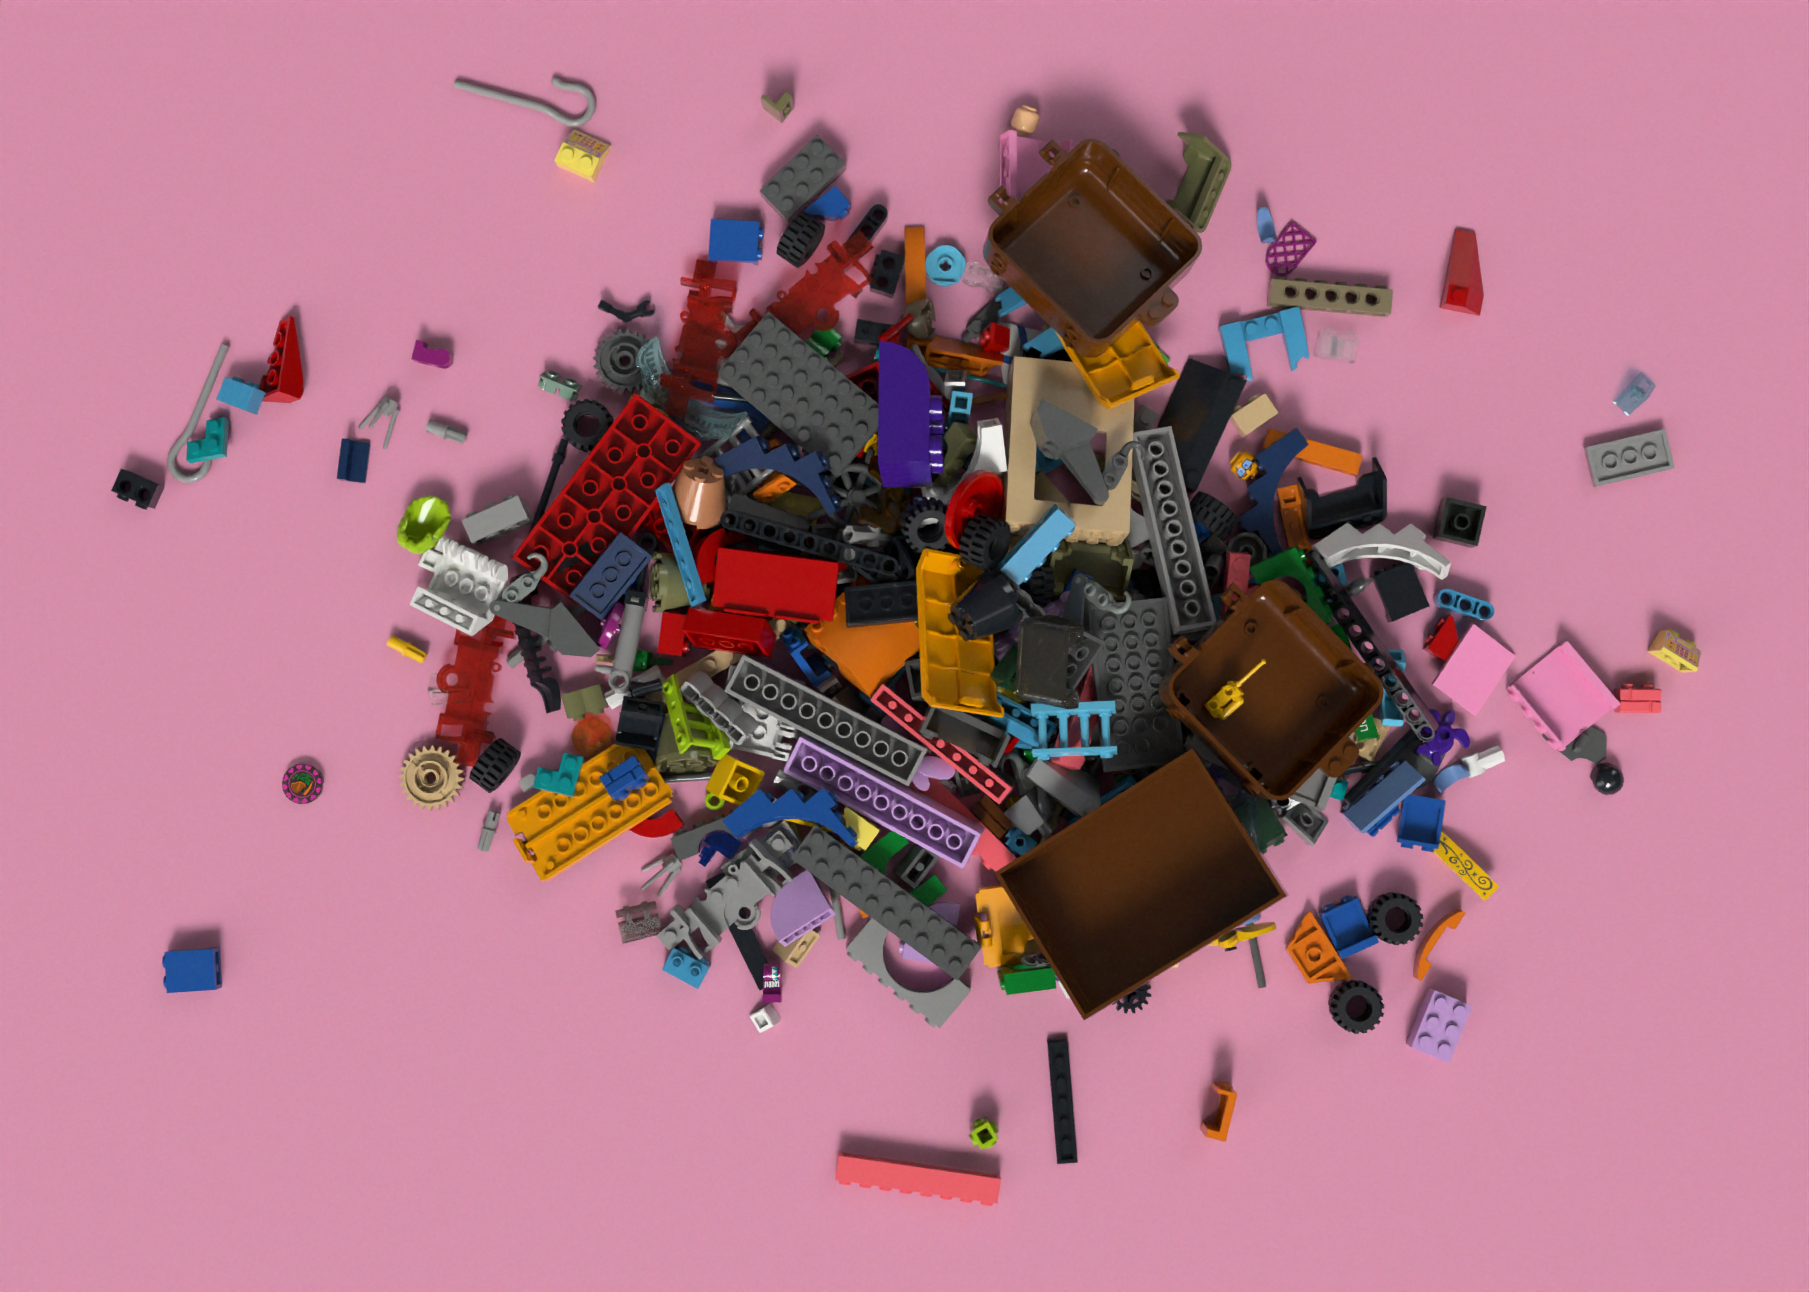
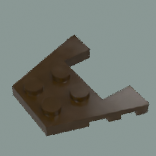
(889, 508)

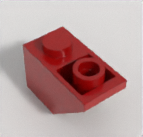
(995, 338)
(1443, 640)

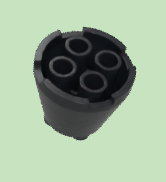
(985, 607)

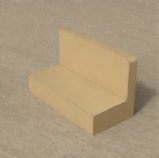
(797, 950)

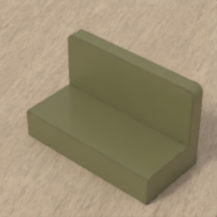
(781, 108)

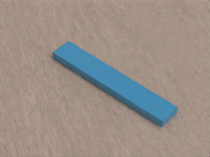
(680, 544)

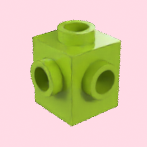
(987, 1140)

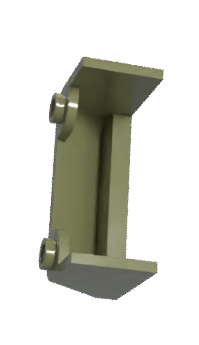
(1202, 181)

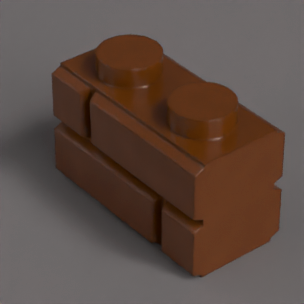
(991, 816)

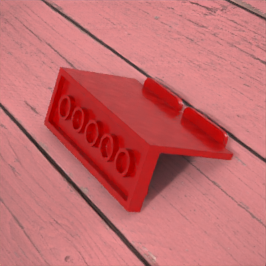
(776, 584)

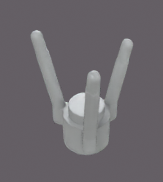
(386, 408)
(670, 864)

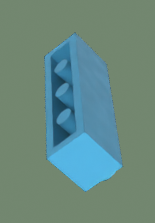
(1037, 544)
(1018, 721)

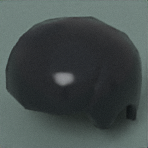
(1607, 778)

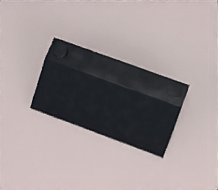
(1199, 415)

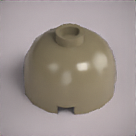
(923, 315)

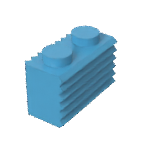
(240, 395)

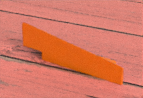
(955, 355)

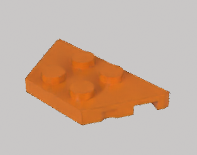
(1315, 954)

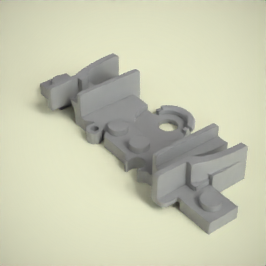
(728, 896)

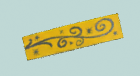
(1465, 868)

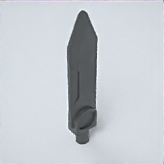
(982, 320)

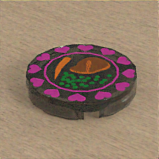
(302, 783)

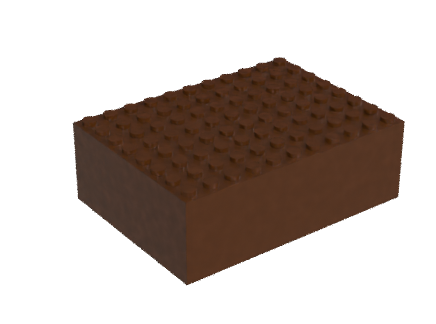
(1140, 884)

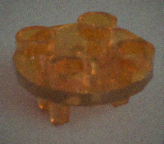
(586, 729)

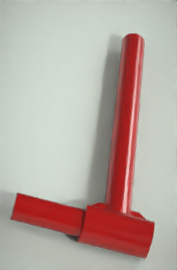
(892, 335)

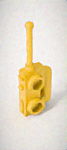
(1228, 693)

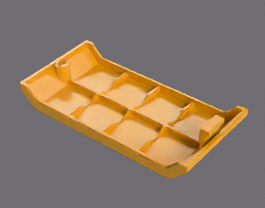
(1125, 369)
(952, 670)

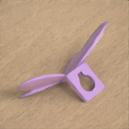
(930, 765)

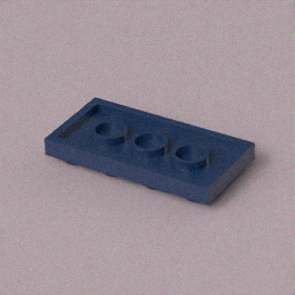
(610, 575)

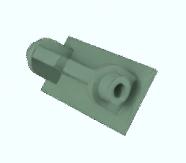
(551, 381)

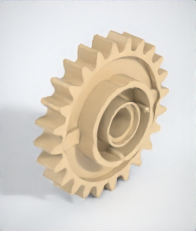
(416, 779)

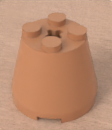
(700, 493)

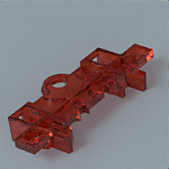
(819, 290)
(697, 342)
(473, 690)

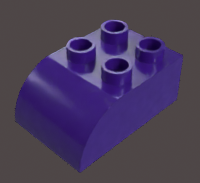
(907, 420)

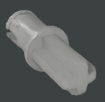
(446, 431)
(488, 831)

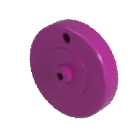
(610, 625)

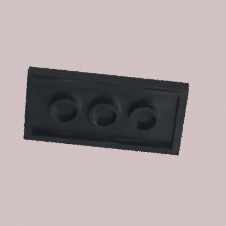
(881, 604)

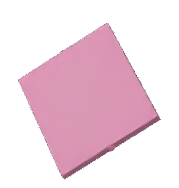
(1473, 669)

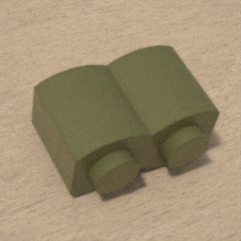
(584, 702)

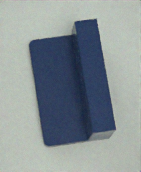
(353, 461)

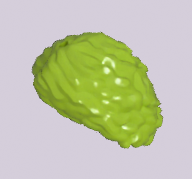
(423, 524)

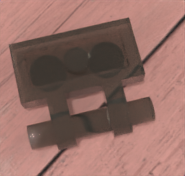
(639, 927)

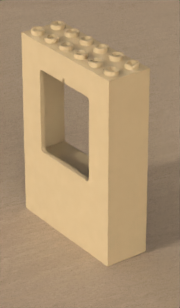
(1064, 387)

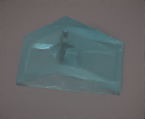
(1635, 394)

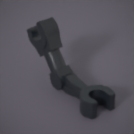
(628, 316)

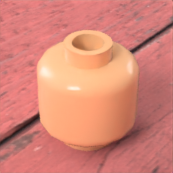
(1025, 120)

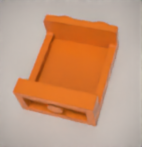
(774, 484)
(1220, 1128)

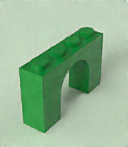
(1292, 564)
(885, 848)
(1024, 979)

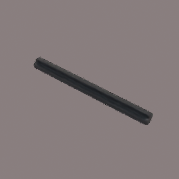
(1381, 767)

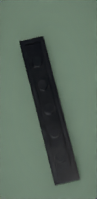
(747, 943)
(1062, 1101)

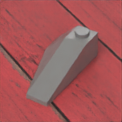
(1071, 788)

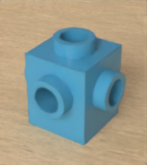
(1014, 846)

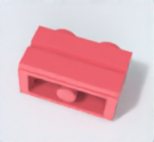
(1638, 699)

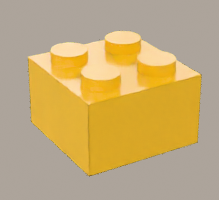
(734, 780)

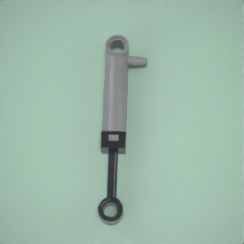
(635, 606)

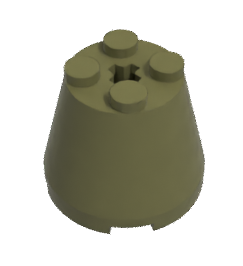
(667, 584)
(693, 760)

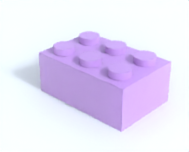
(1438, 1025)

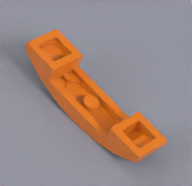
(915, 263)
(1292, 518)
(1421, 965)

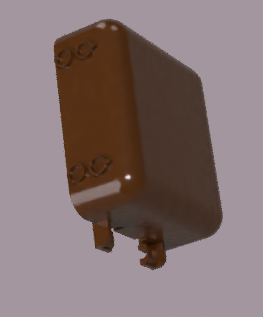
(1091, 247)
(1293, 706)

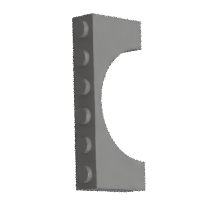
(934, 1003)

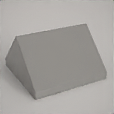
(1304, 822)

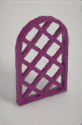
(1303, 233)

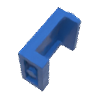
(735, 241)
(813, 665)
(1421, 822)
(1347, 926)
(192, 970)

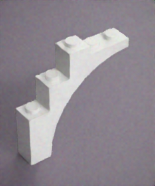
(988, 456)
(1379, 542)

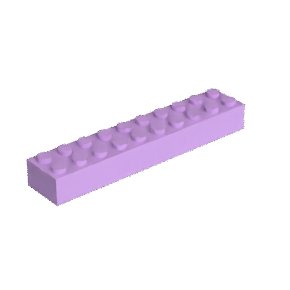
(885, 800)

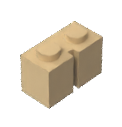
(1253, 415)

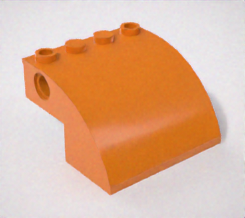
(867, 653)

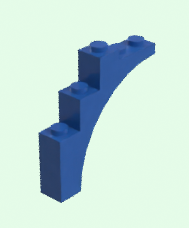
(761, 810)

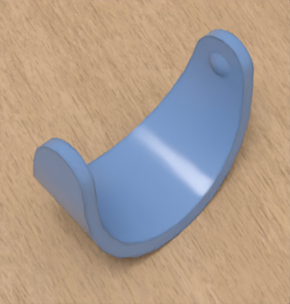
(1265, 226)
(1449, 776)

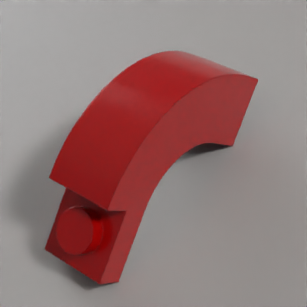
(706, 550)
(659, 826)

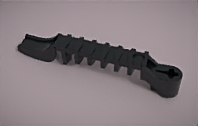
(548, 686)

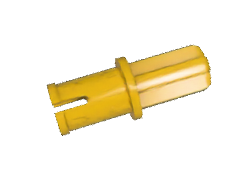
(407, 649)

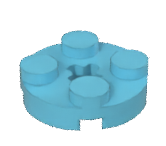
(937, 257)

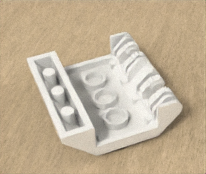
(462, 587)
(769, 734)

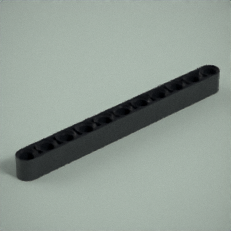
(1378, 652)

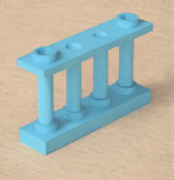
(1103, 708)

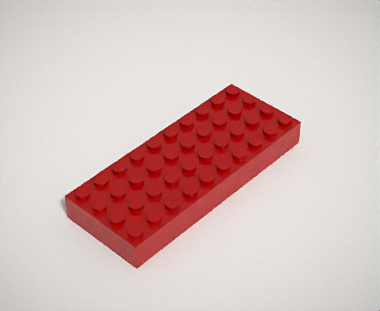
(608, 491)

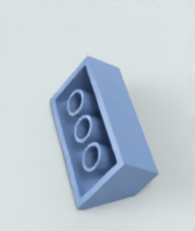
(1382, 796)

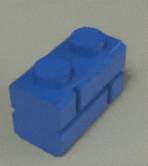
(625, 778)

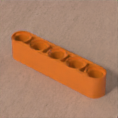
(1322, 455)

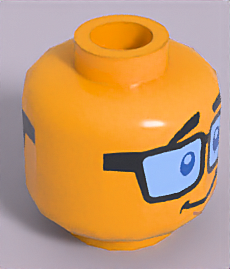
(1244, 465)

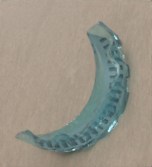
(699, 418)

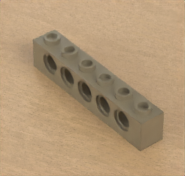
(1382, 297)

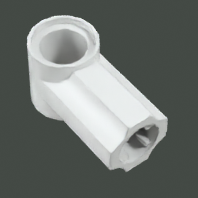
(1478, 762)

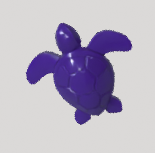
(1444, 738)

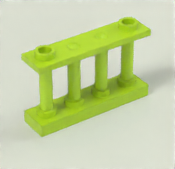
(717, 739)

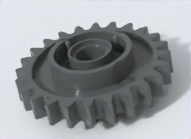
(610, 359)

